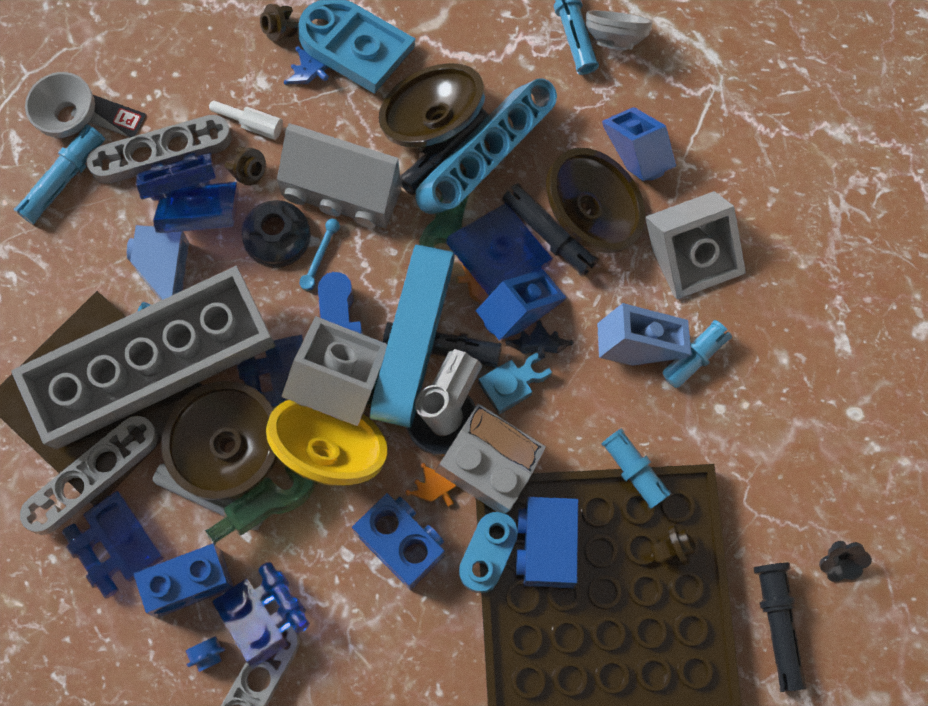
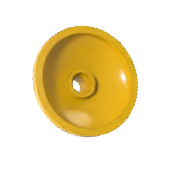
(325, 447)

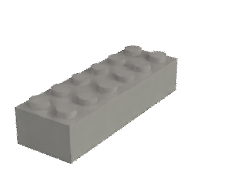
(142, 358)

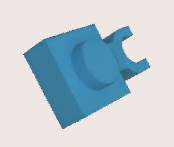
(509, 385)

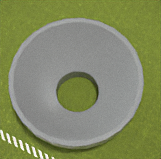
(617, 29)
(52, 95)

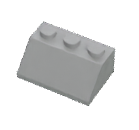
(338, 177)

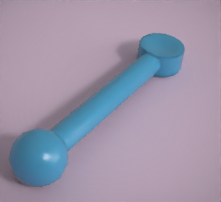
(307, 281)

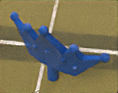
(307, 70)

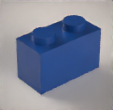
(549, 542)

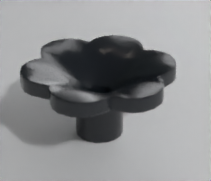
(845, 561)

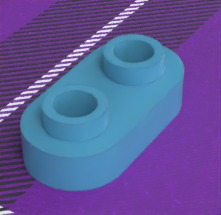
(489, 551)

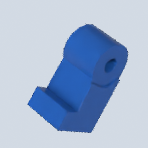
(336, 299)

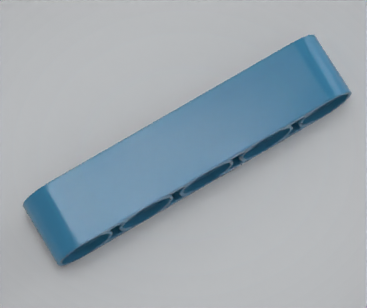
(472, 150)
(412, 336)

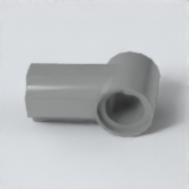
(449, 392)

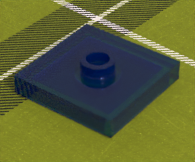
(198, 209)
(498, 248)

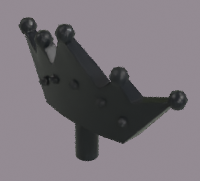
(539, 342)

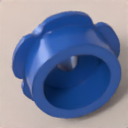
(205, 654)

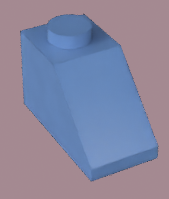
(159, 259)
(642, 336)

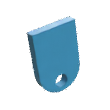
(354, 42)

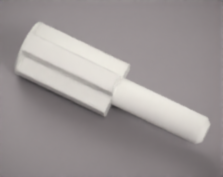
(251, 119)

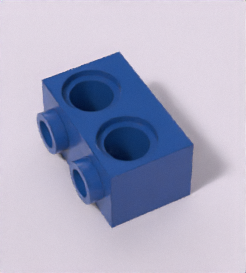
(391, 547)
(183, 581)

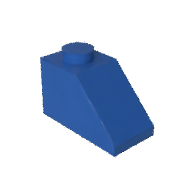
(641, 143)
(519, 303)

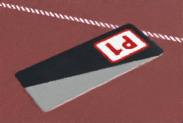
(115, 117)

